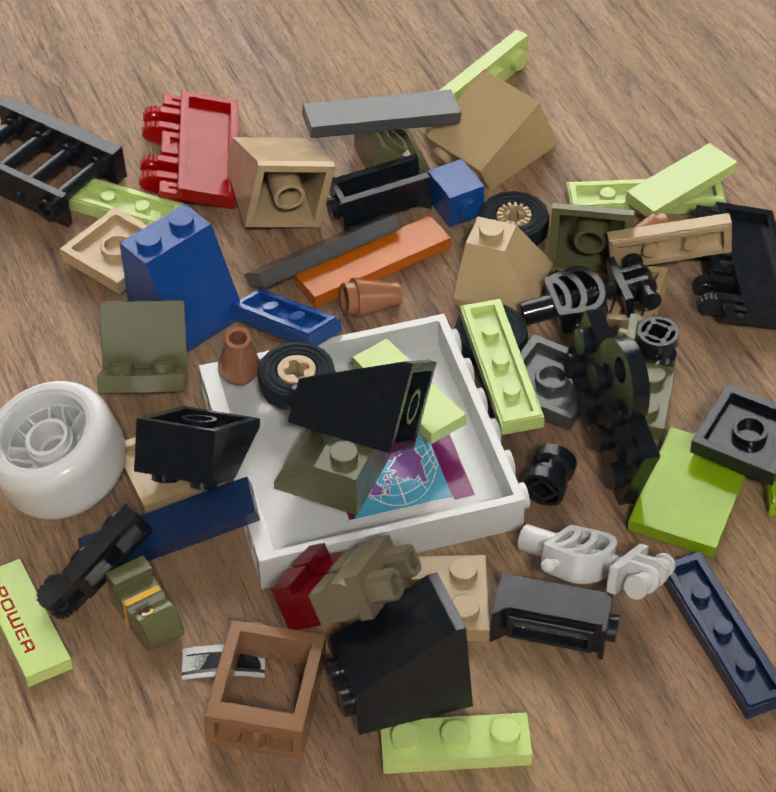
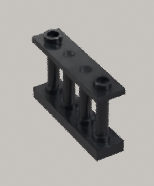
(67, 145)

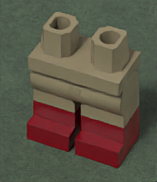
(343, 584)

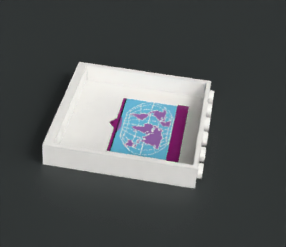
(424, 494)

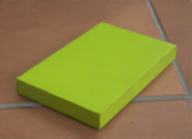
(686, 498)

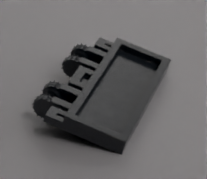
(745, 279)

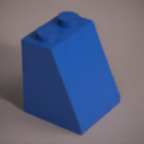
(182, 261)

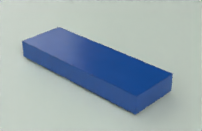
(285, 318)

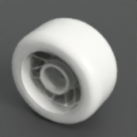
(59, 450)

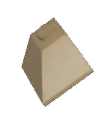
(500, 265)

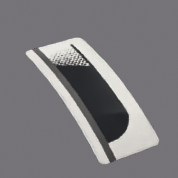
(204, 661)

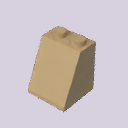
(497, 131)
(279, 181)

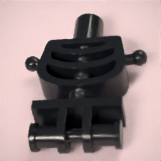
(577, 287)

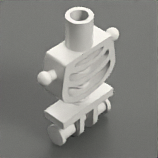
(589, 556)

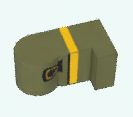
(143, 604)

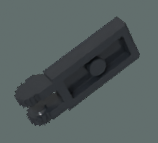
(87, 567)

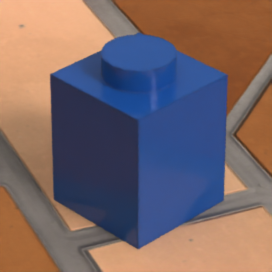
(456, 192)

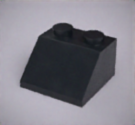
(193, 445)

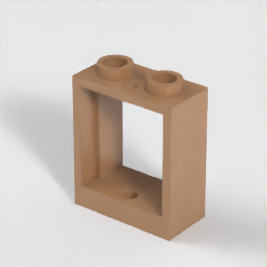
(259, 727)

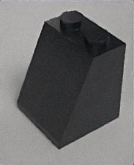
(365, 405)
(403, 661)

